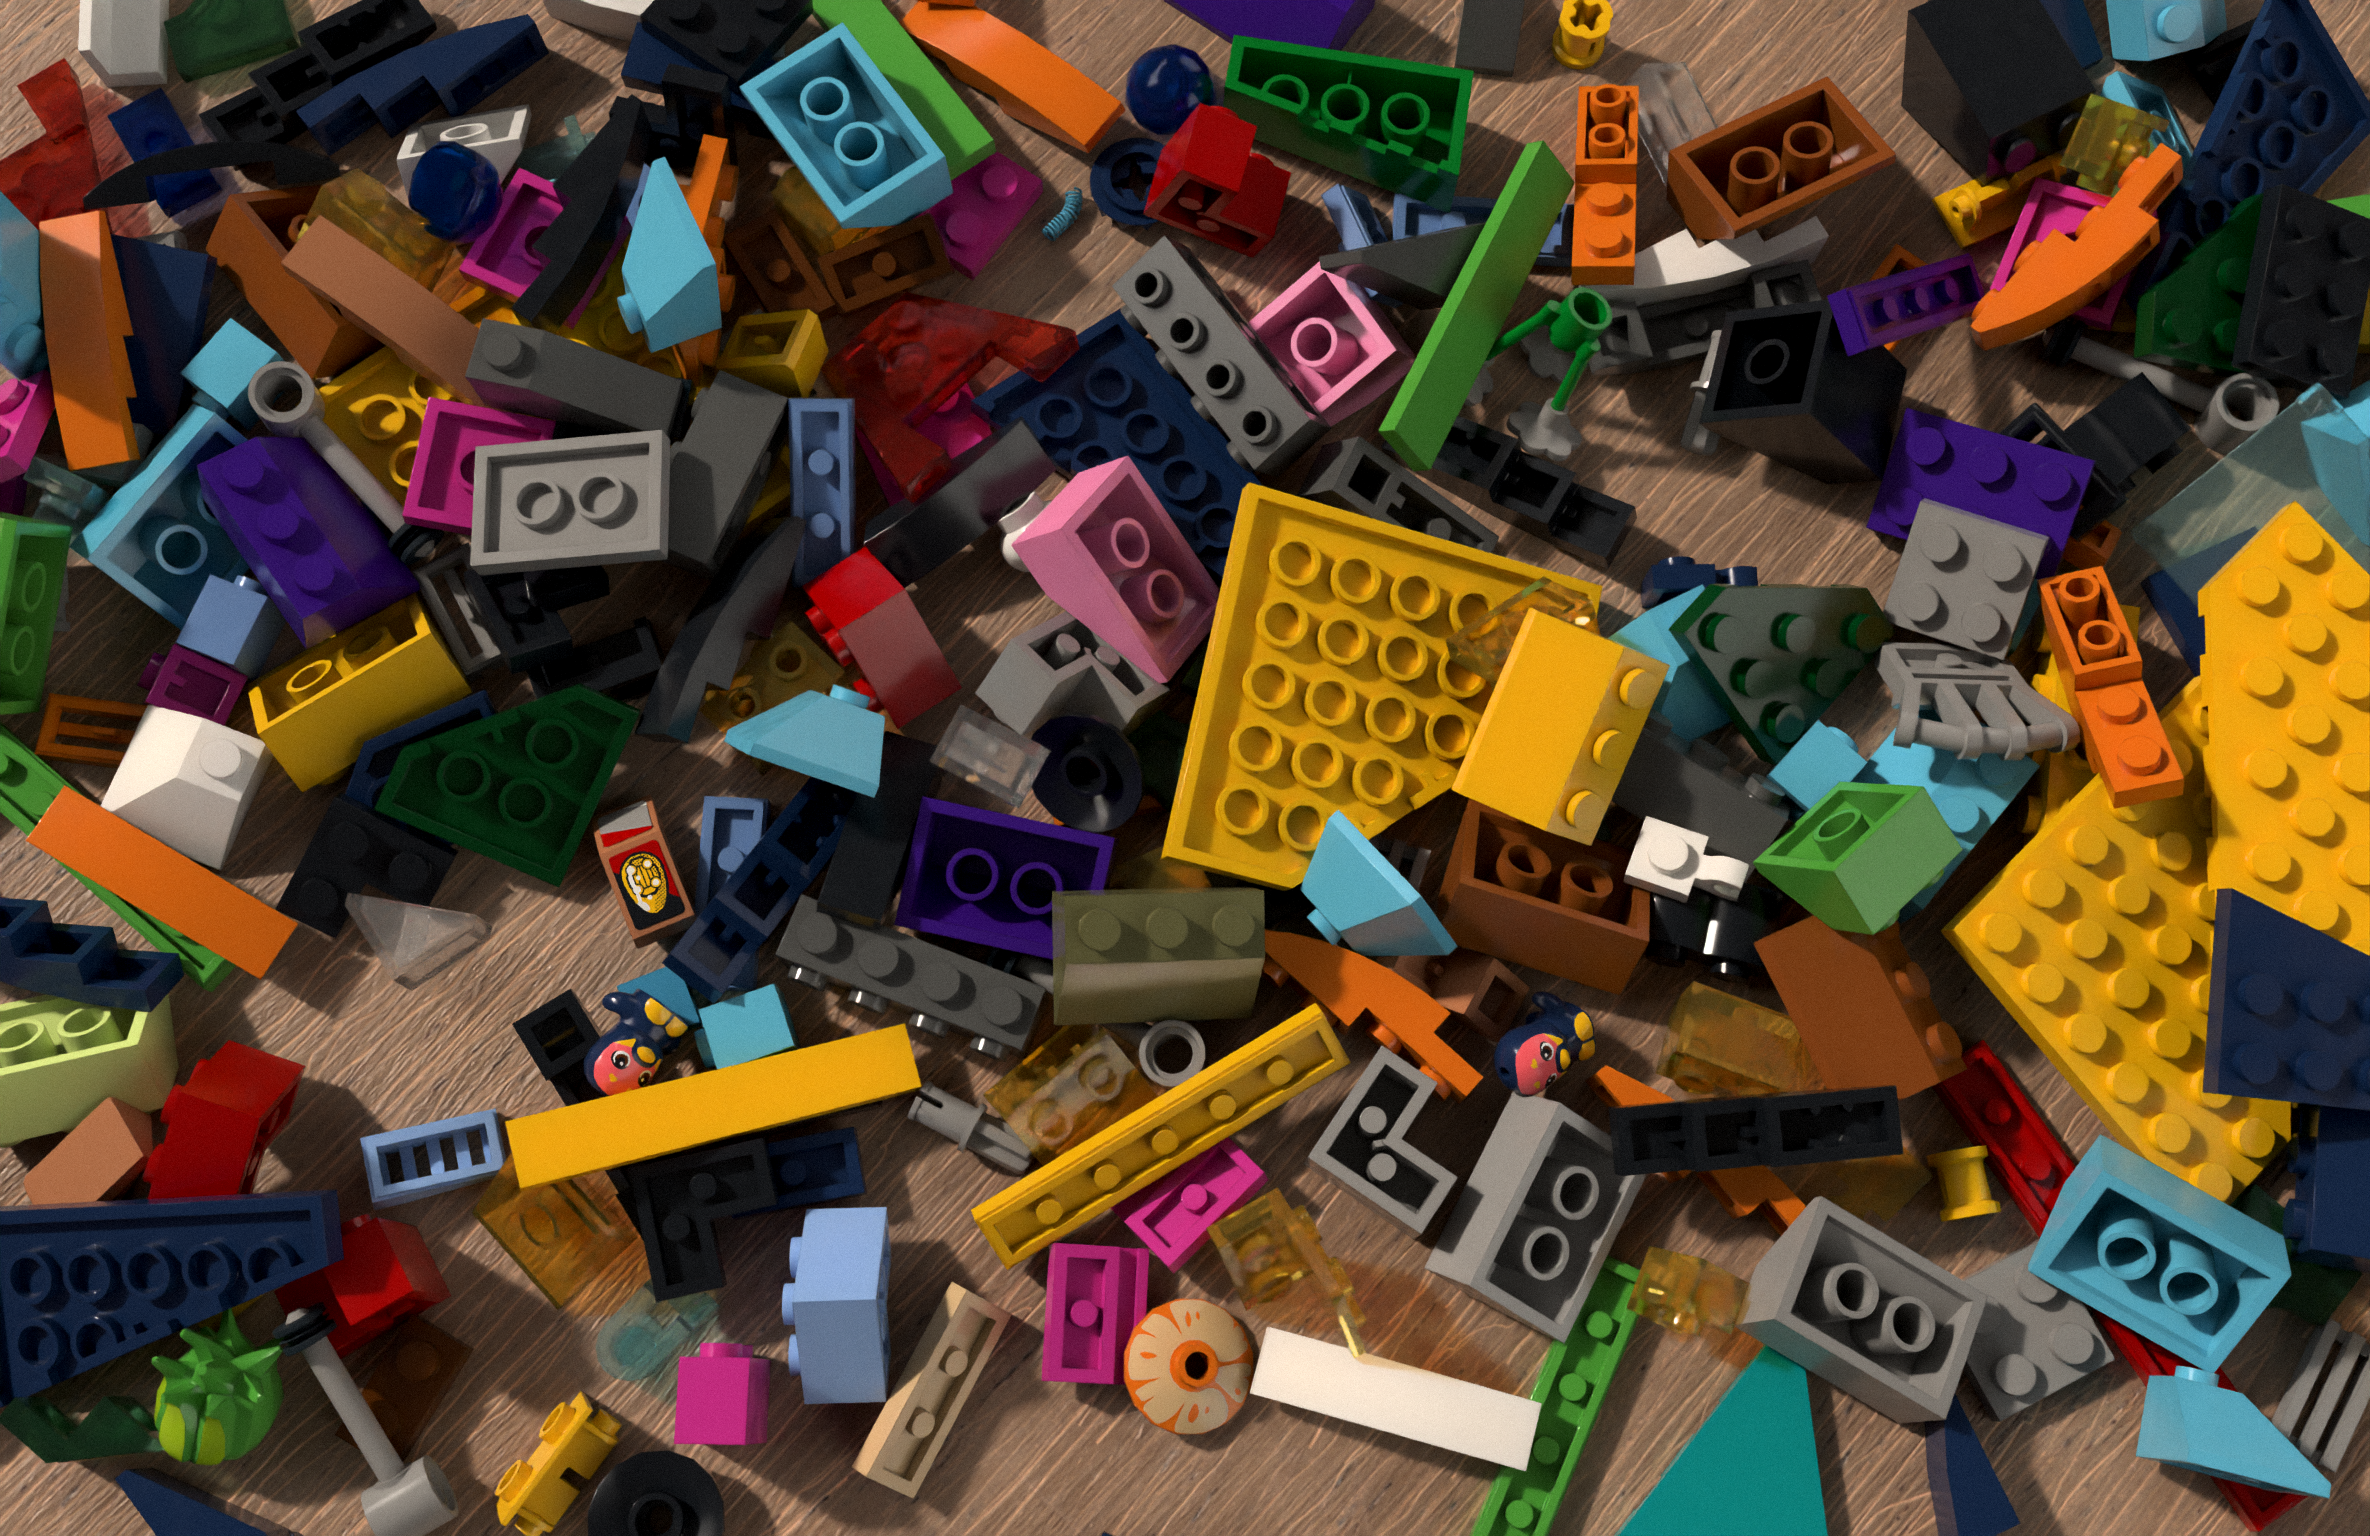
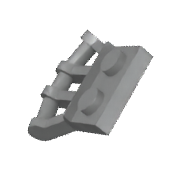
(1965, 681)

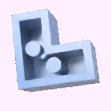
(840, 1305)

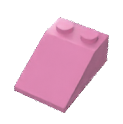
(1334, 343)
(1122, 567)

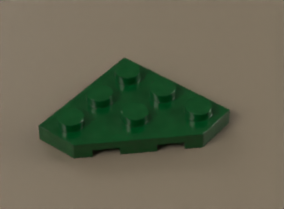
(2197, 308)
(1780, 653)
(515, 780)

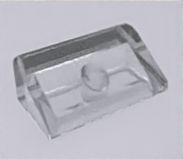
(1669, 110)

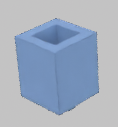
(233, 625)

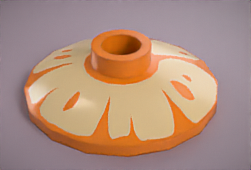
(1157, 1370)

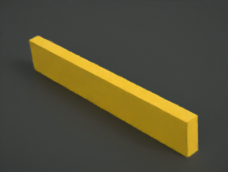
(711, 1106)
(1160, 1136)

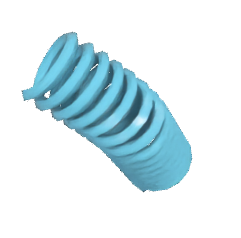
(1065, 216)

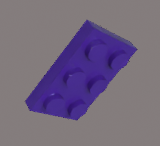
(1984, 476)

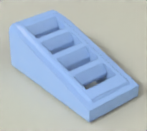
(404, 1140)

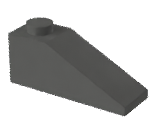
(1409, 269)
(568, 381)
(1371, 484)

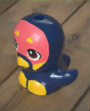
(634, 1046)
(1545, 1047)

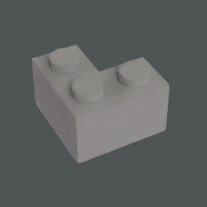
(1067, 670)
(1366, 1151)

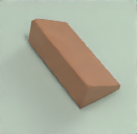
(95, 1157)

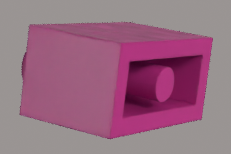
(722, 1396)

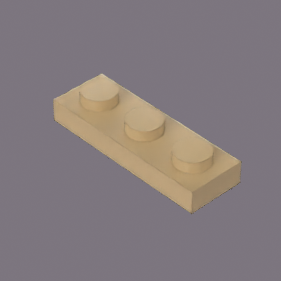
(931, 1391)

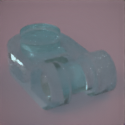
(638, 1345)

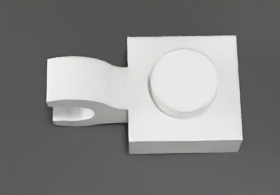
(1672, 861)

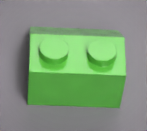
(1861, 854)

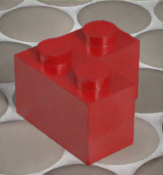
(1215, 184)
(877, 627)
(222, 1123)
(374, 1287)

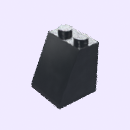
(1992, 82)
(1799, 398)

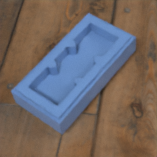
(1356, 226)

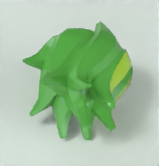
(217, 1395)

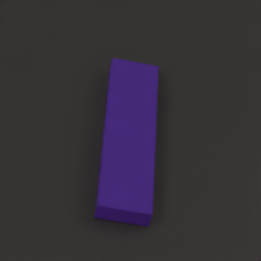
(1906, 303)

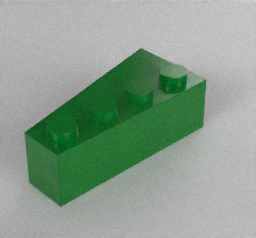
(1355, 113)

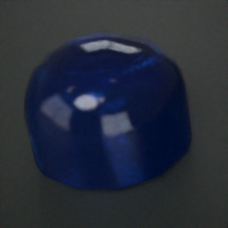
(1168, 87)
(455, 192)

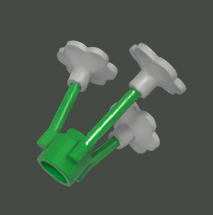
(1560, 346)

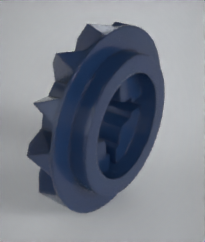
(1113, 172)

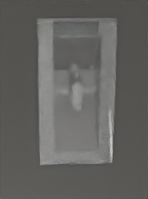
(988, 757)
(416, 939)

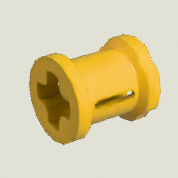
(1581, 32)
(1963, 1183)

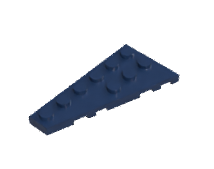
(2280, 120)
(1121, 403)
(2285, 1010)
(127, 1272)

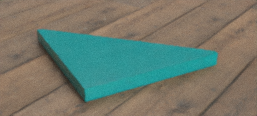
(1745, 1466)

